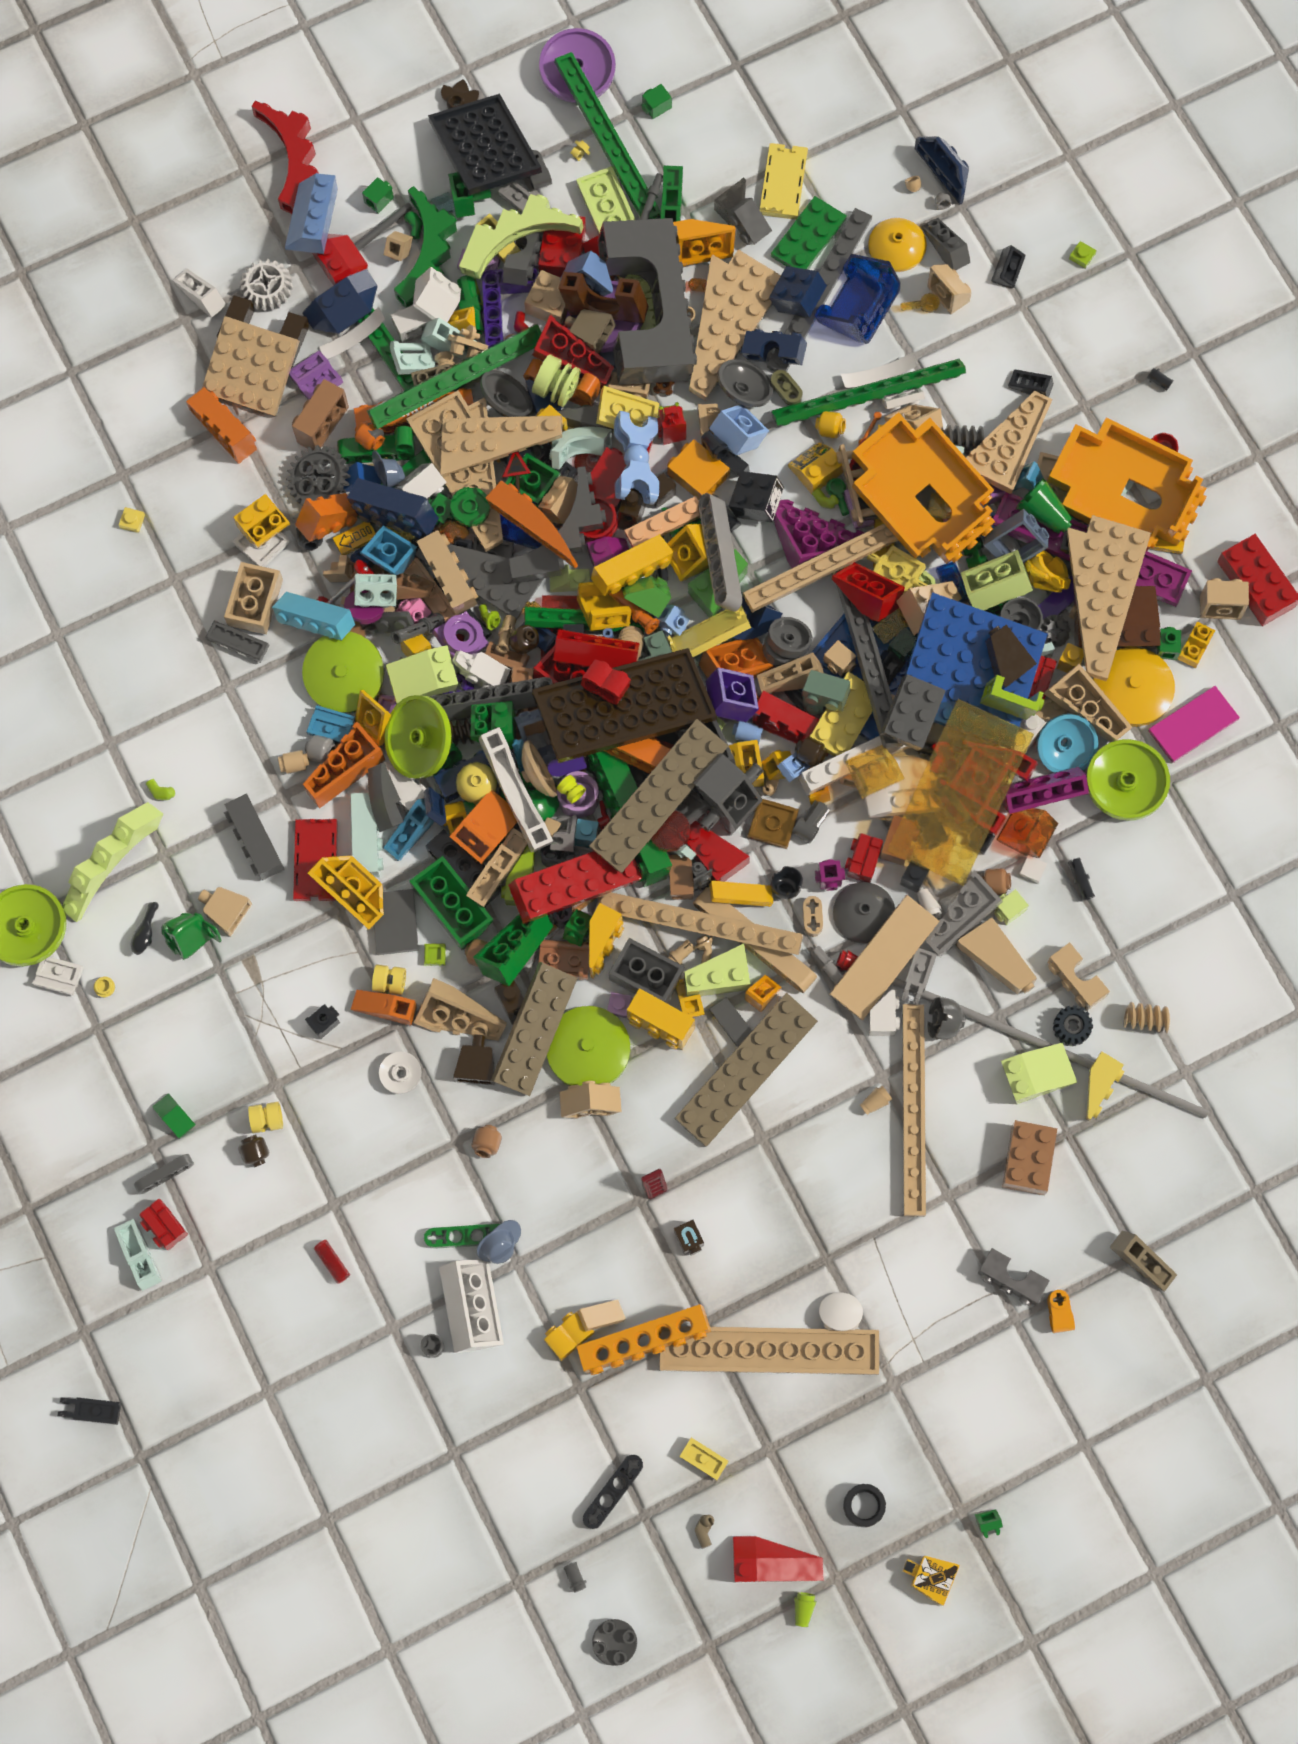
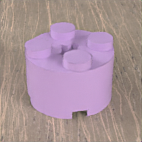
(587, 803)

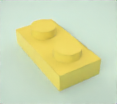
(704, 1458)

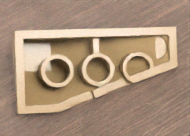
(453, 1011)

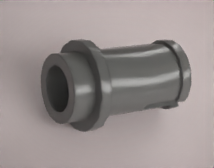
(575, 1577)

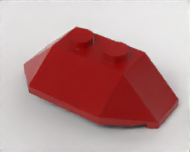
(340, 258)

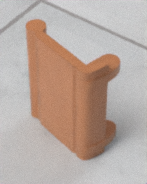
(566, 957)

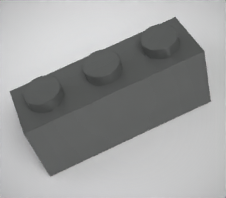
(645, 969)

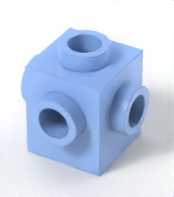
(673, 620)

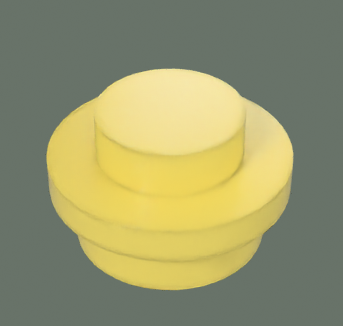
(104, 987)

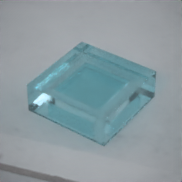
(444, 201)

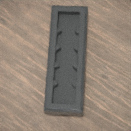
(237, 641)

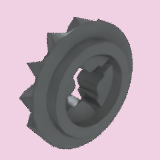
(1049, 623)

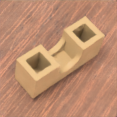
(1087, 992)

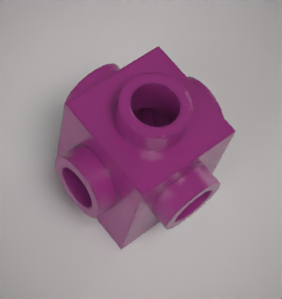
(832, 868)

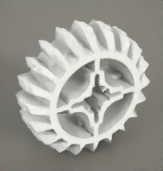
(278, 284)

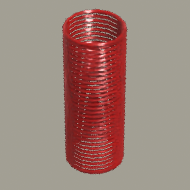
(338, 1269)

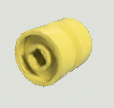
(381, 979)
(265, 1117)

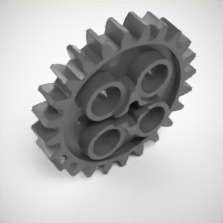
(319, 460)

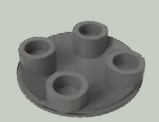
(614, 1642)

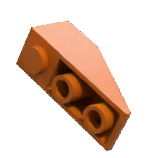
(385, 1006)

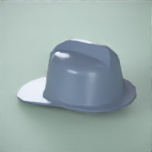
(387, 470)
(500, 1243)

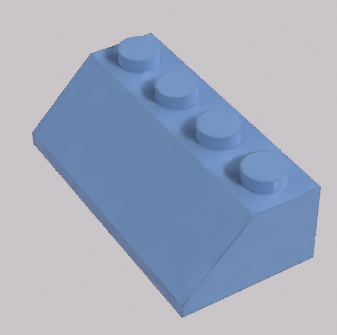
(312, 214)

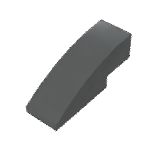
(383, 798)

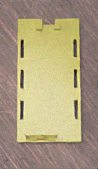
(783, 181)
(711, 632)

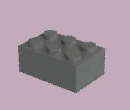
(912, 712)

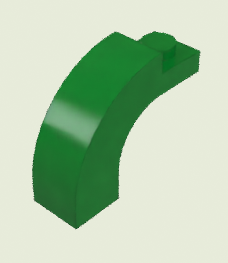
(672, 192)

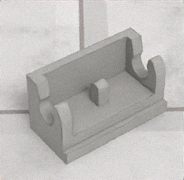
(564, 837)

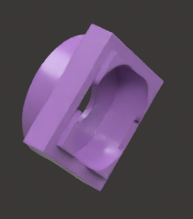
(447, 635)

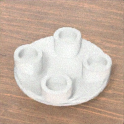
(840, 1312)

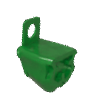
(188, 934)

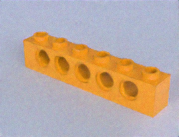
(590, 1350)

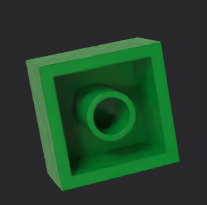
(539, 482)

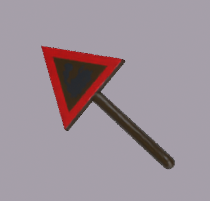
(516, 467)

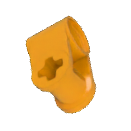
(1060, 1316)

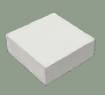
(1033, 869)

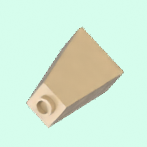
(997, 955)

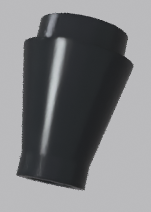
(715, 446)

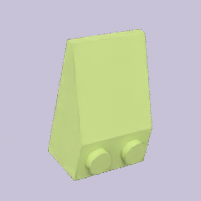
(423, 674)
(1038, 1072)

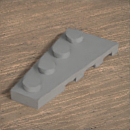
(968, 909)

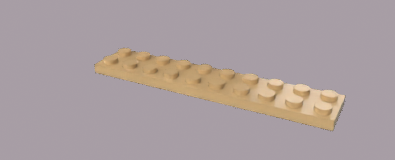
(775, 1351)

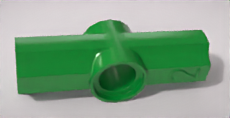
(470, 298)

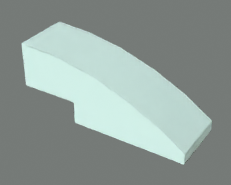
(137, 1255)

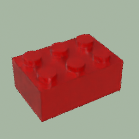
(559, 248)

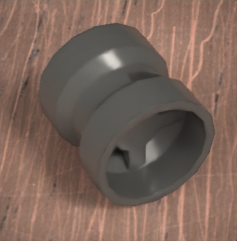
(429, 1344)

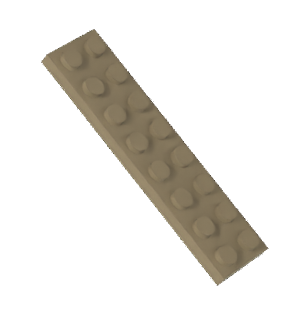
(657, 796)
(746, 1069)

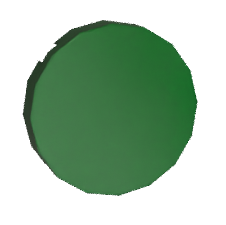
(469, 506)

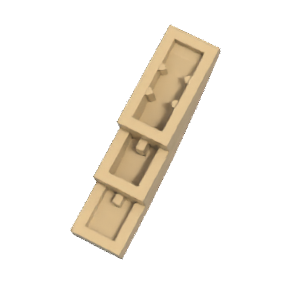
(497, 868)

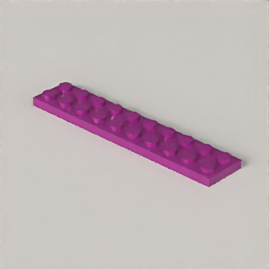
(1155, 571)

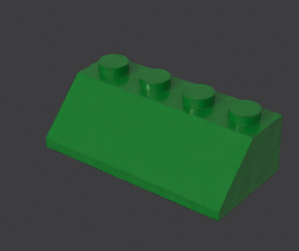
(447, 900)

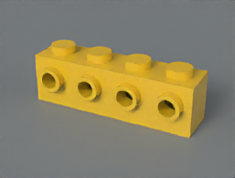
(632, 565)

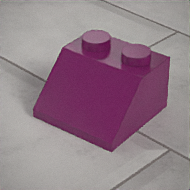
(605, 549)

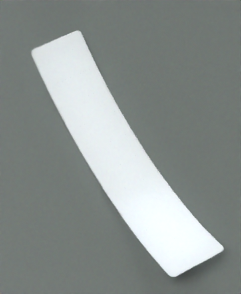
(354, 336)
(883, 372)

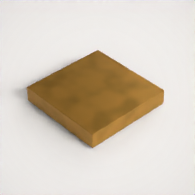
(773, 823)

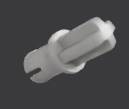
(826, 964)

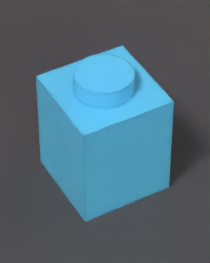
(585, 832)

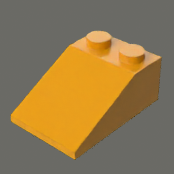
(703, 239)

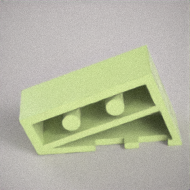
(719, 975)

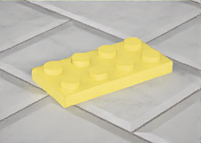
(840, 729)

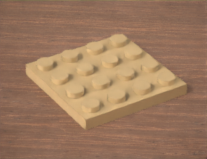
(250, 365)

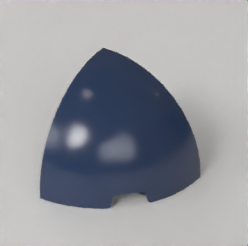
(759, 620)

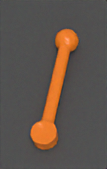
(877, 416)

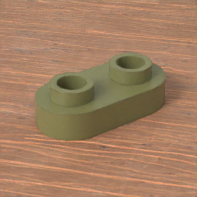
(786, 389)

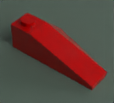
(771, 1562)

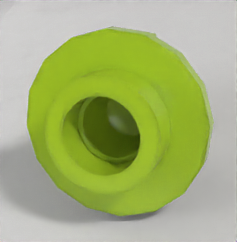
(491, 619)

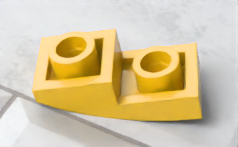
(1196, 644)

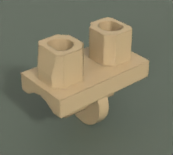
(458, 342)

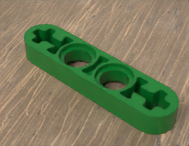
(465, 1231)

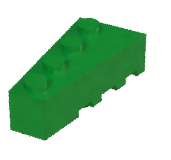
(512, 949)

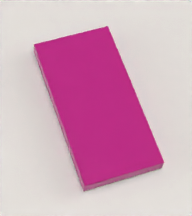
(1193, 724)

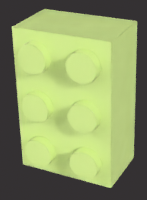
(996, 581)

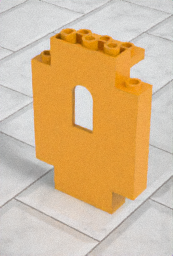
(904, 462)
(1099, 466)

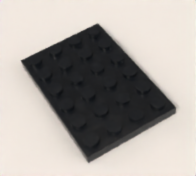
(484, 144)

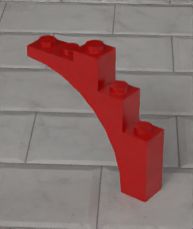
(300, 151)

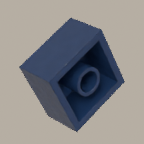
(797, 291)

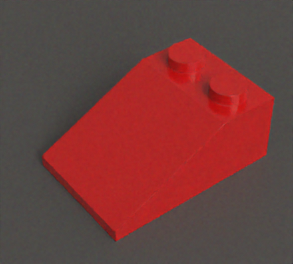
(869, 591)

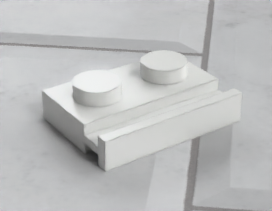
(58, 975)

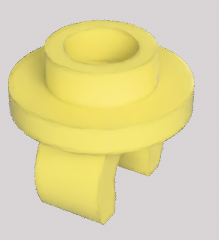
(579, 151)

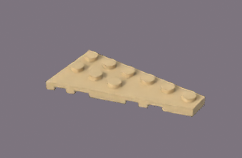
(483, 440)
(1007, 447)

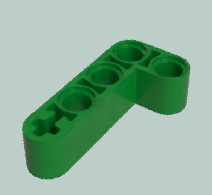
(396, 447)

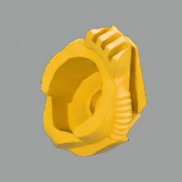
(1047, 572)

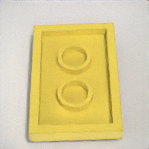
(614, 401)

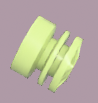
(558, 381)

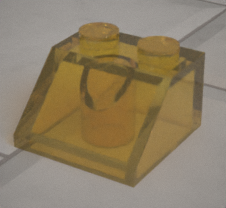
(874, 771)

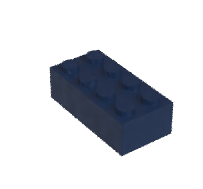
(392, 508)

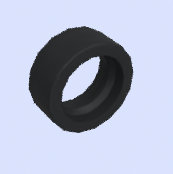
(880, 1501)

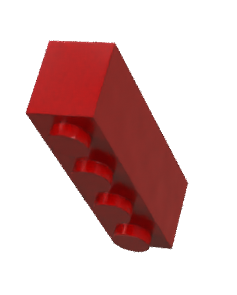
(585, 648)

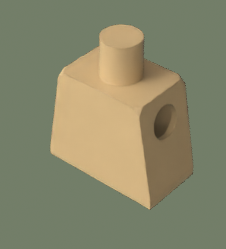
(225, 908)

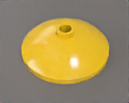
(901, 253)

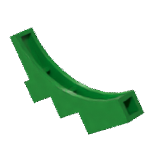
(435, 248)

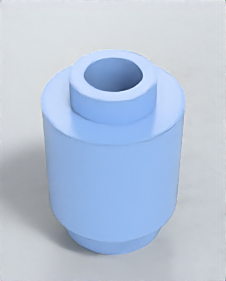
(747, 731)

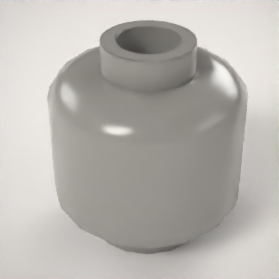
(318, 748)

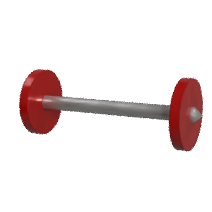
(361, 568)

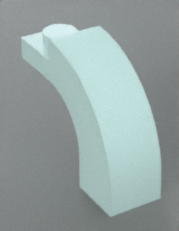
(579, 441)

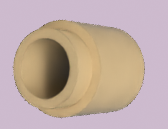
(293, 762)

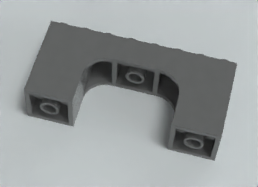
(651, 252)

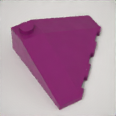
(807, 535)

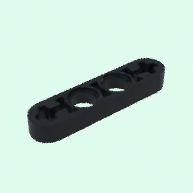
(609, 1489)

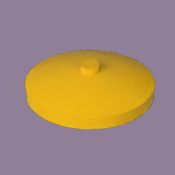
(1139, 685)

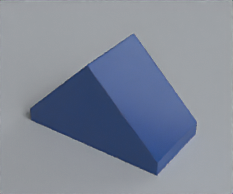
(361, 471)

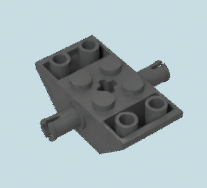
(728, 793)

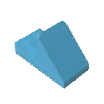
(1029, 476)

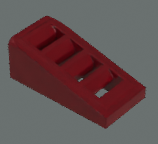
(654, 1183)

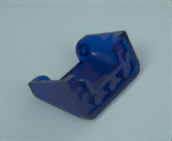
(863, 298)

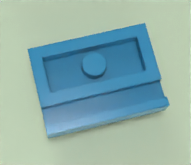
(330, 724)

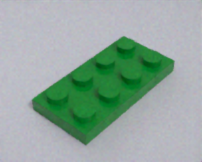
(809, 235)

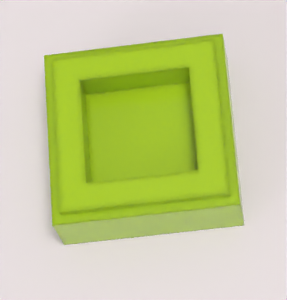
(435, 954)

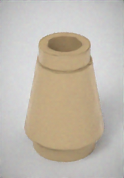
(877, 1099)

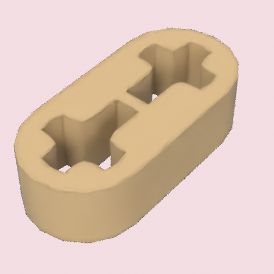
(807, 916)

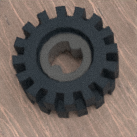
(1083, 1021)

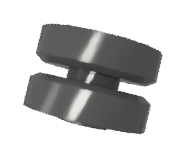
(786, 641)

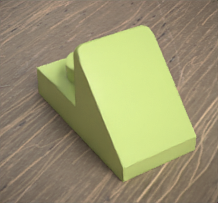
(569, 579)

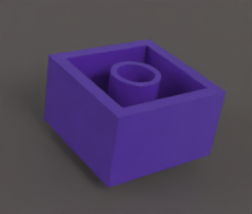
(732, 694)

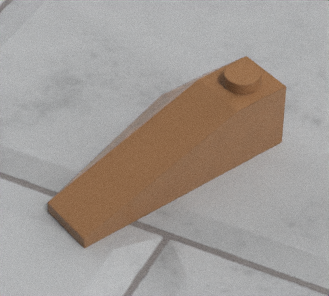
(407, 585)

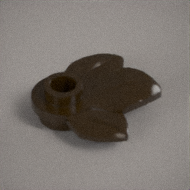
(458, 94)

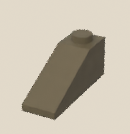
(1143, 1259)

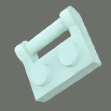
(411, 362)

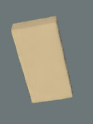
(601, 1315)

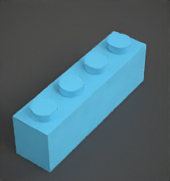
(313, 616)

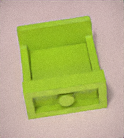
(1008, 702)

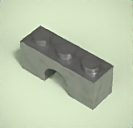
(995, 1270)

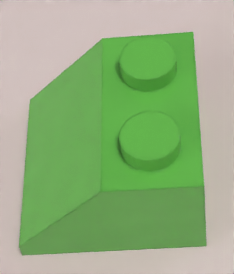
(649, 594)

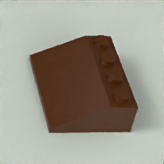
(1141, 623)

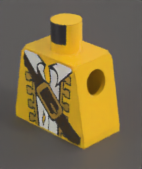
(932, 1577)

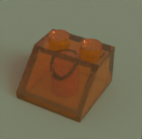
(1028, 831)

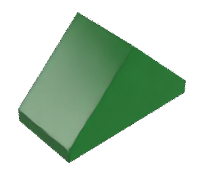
(173, 1116)

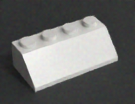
(471, 1305)

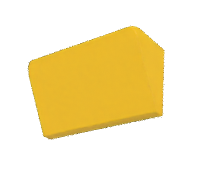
(462, 318)

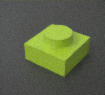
(1082, 254)

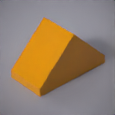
(762, 993)

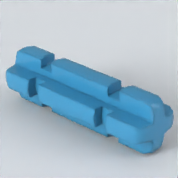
(517, 747)

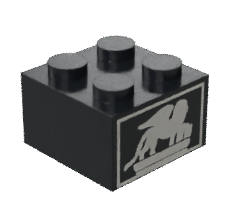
(756, 496)

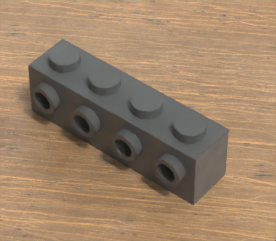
(256, 841)

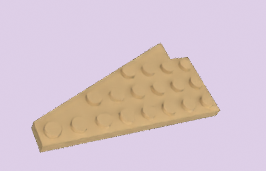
(732, 304)
(428, 430)
(1104, 579)

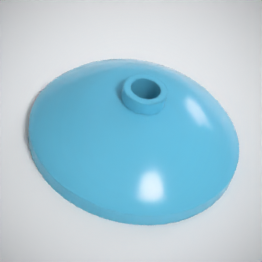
(1080, 744)

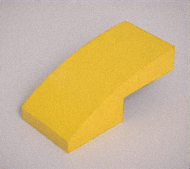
(689, 1005)

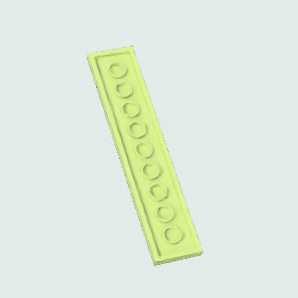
(608, 203)

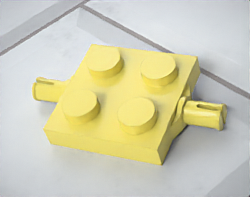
(899, 567)

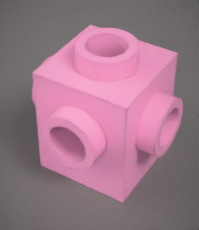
(415, 607)

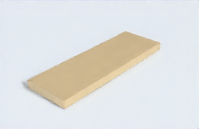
(884, 957)

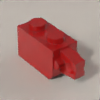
(671, 425)

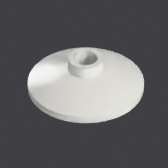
(400, 1062)

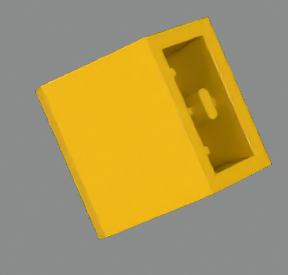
(260, 521)

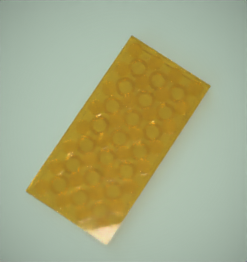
(960, 792)

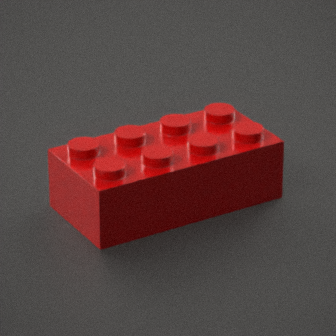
(1269, 588)

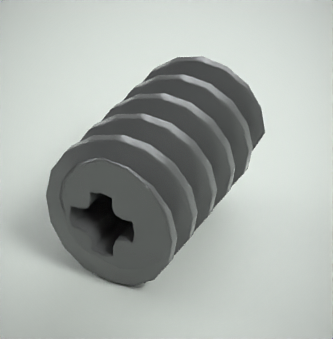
(964, 436)

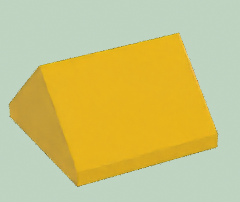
(372, 717)

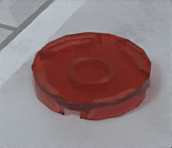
(673, 833)

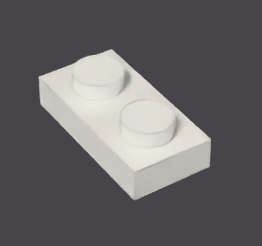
(908, 397)

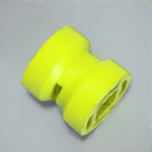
(570, 788)

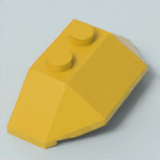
(351, 886)

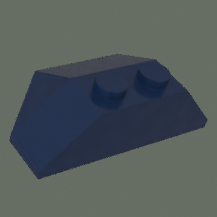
(945, 164)
(342, 303)

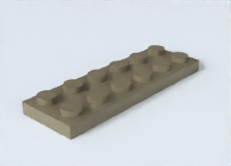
(534, 1029)

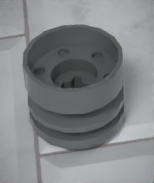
(1023, 612)

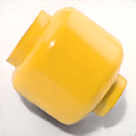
(830, 424)

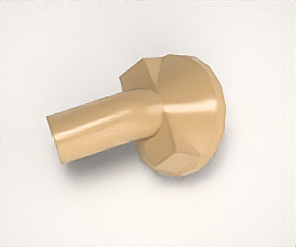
(704, 943)

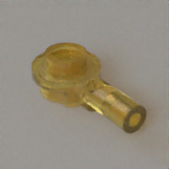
(928, 303)

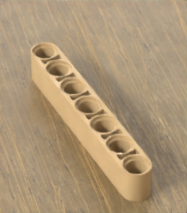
(781, 962)

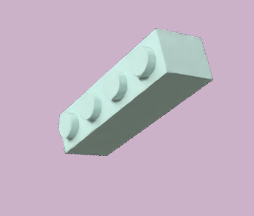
(365, 834)

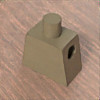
(591, 328)

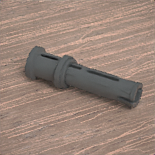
(403, 634)

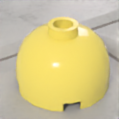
(475, 782)

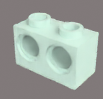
(375, 585)

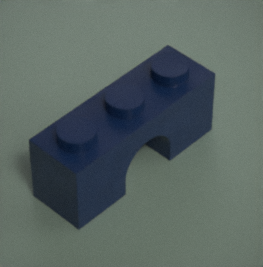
(759, 343)

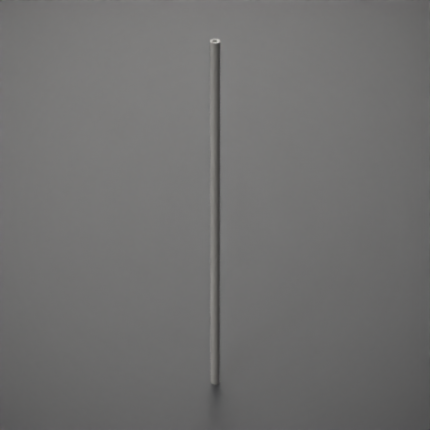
(1071, 1056)

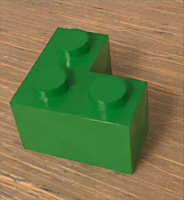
(462, 201)

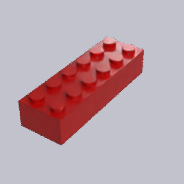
(568, 885)

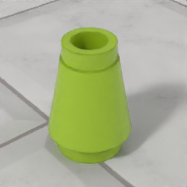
(804, 1608)

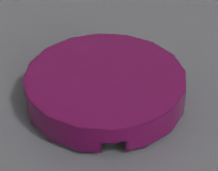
(364, 615)

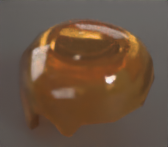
(452, 529)

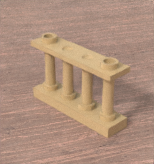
(857, 514)

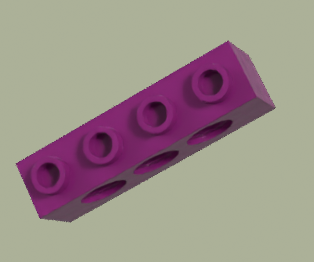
(1045, 790)

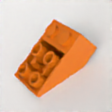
(485, 826)

